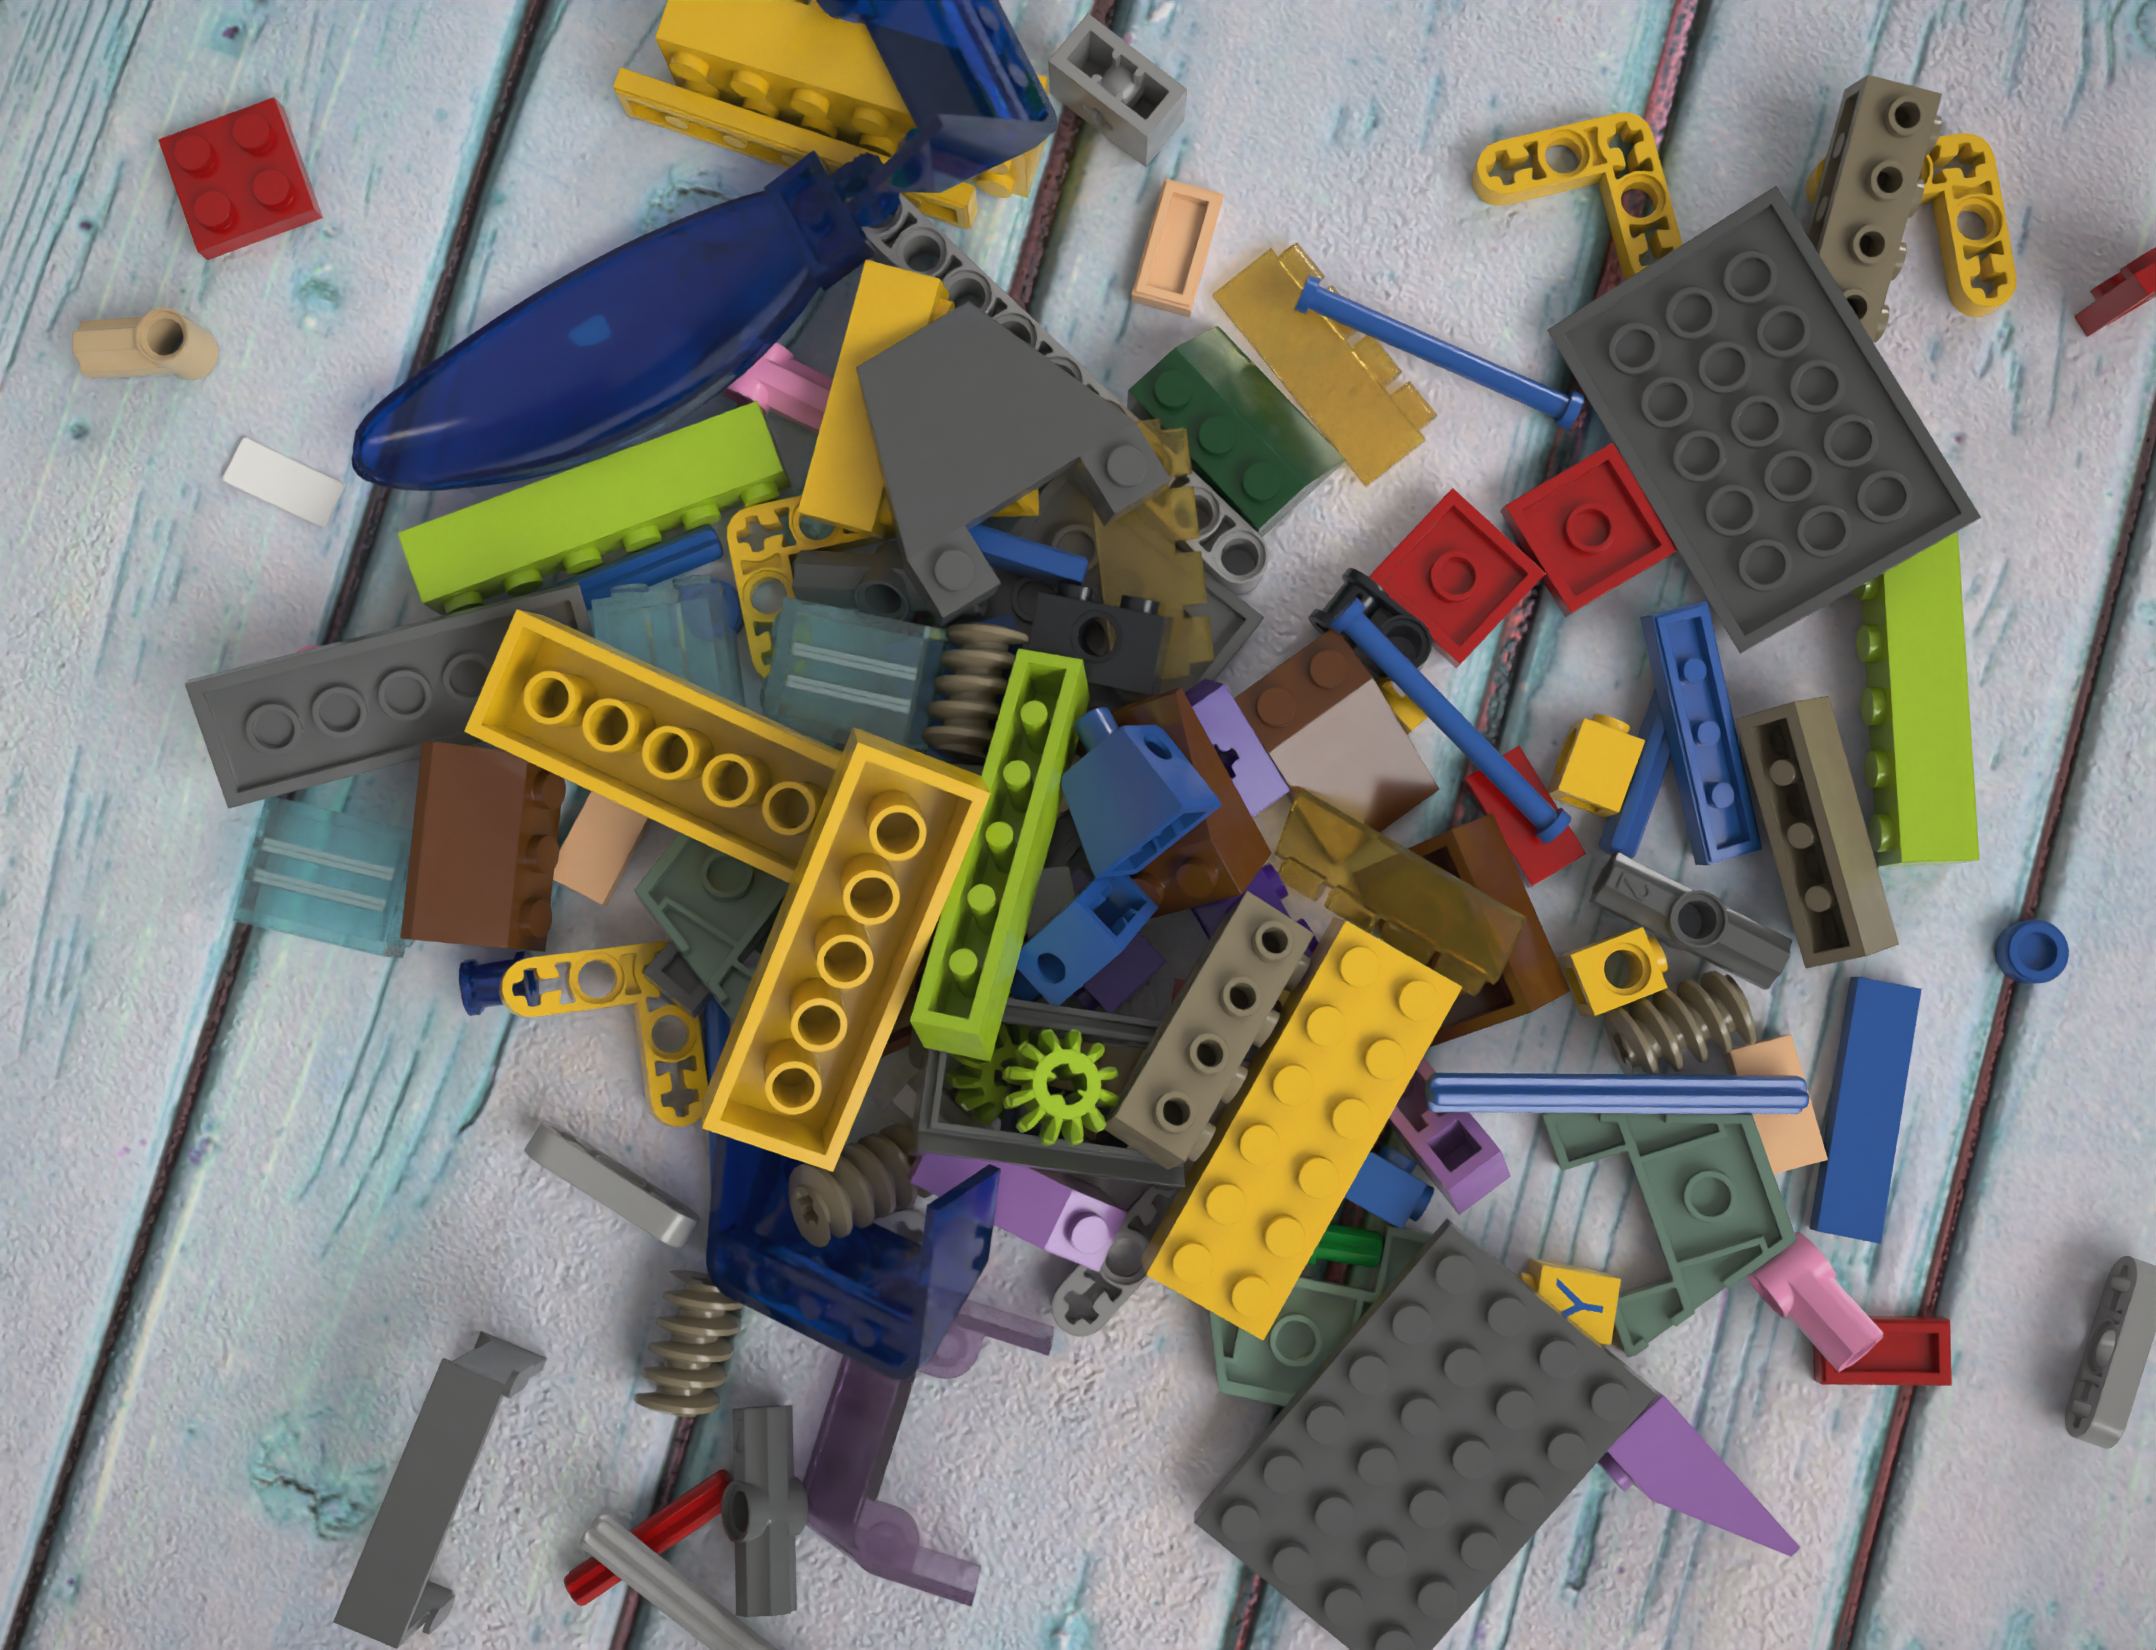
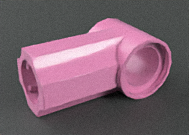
(784, 388)
(1804, 1287)

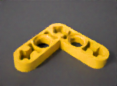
(1595, 166)
(1951, 195)
(776, 563)
(629, 988)

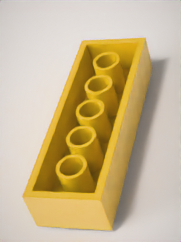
(804, 72)
(654, 743)
(843, 950)
(1299, 1128)

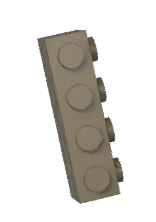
(1872, 190)
(1817, 832)
(1209, 1031)

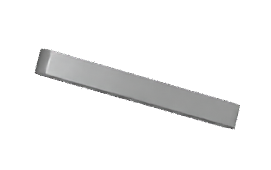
(915, 234)

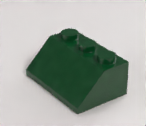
(1239, 428)

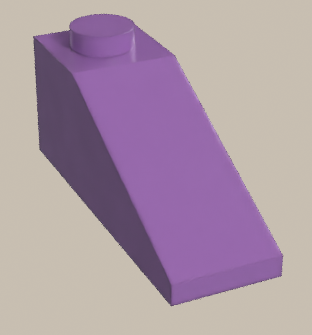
(1447, 1145)
(1036, 1205)
(1681, 1471)

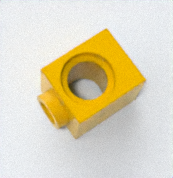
(1595, 765)
(1586, 976)

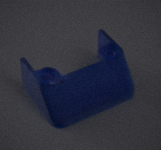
(961, 83)
(861, 1293)

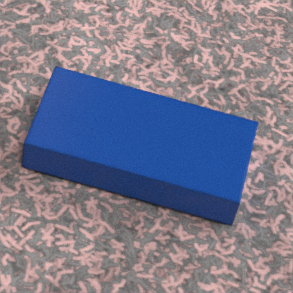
(1029, 557)

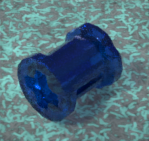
(481, 983)

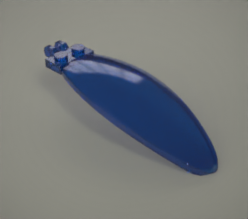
(625, 338)

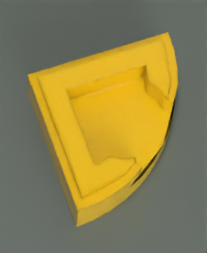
(1403, 707)

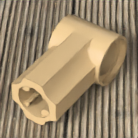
(144, 346)

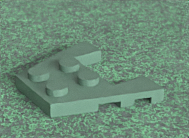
(712, 912)
(1705, 1197)
(1306, 1328)

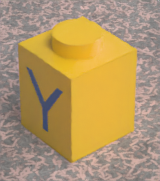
(1580, 1293)

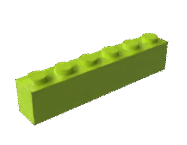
(595, 511)
(1918, 712)
(1000, 874)

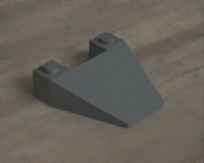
(974, 424)

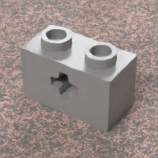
(1117, 90)

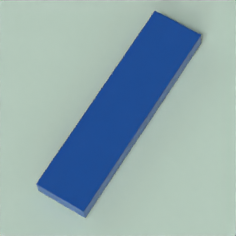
(1701, 733)
(1865, 1109)

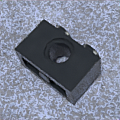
(1140, 644)

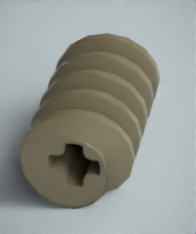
(971, 689)
(1680, 1023)
(865, 1183)
(693, 1349)

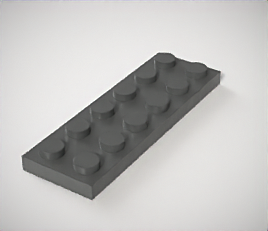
(358, 699)

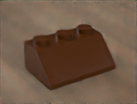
(482, 849)
(1532, 973)

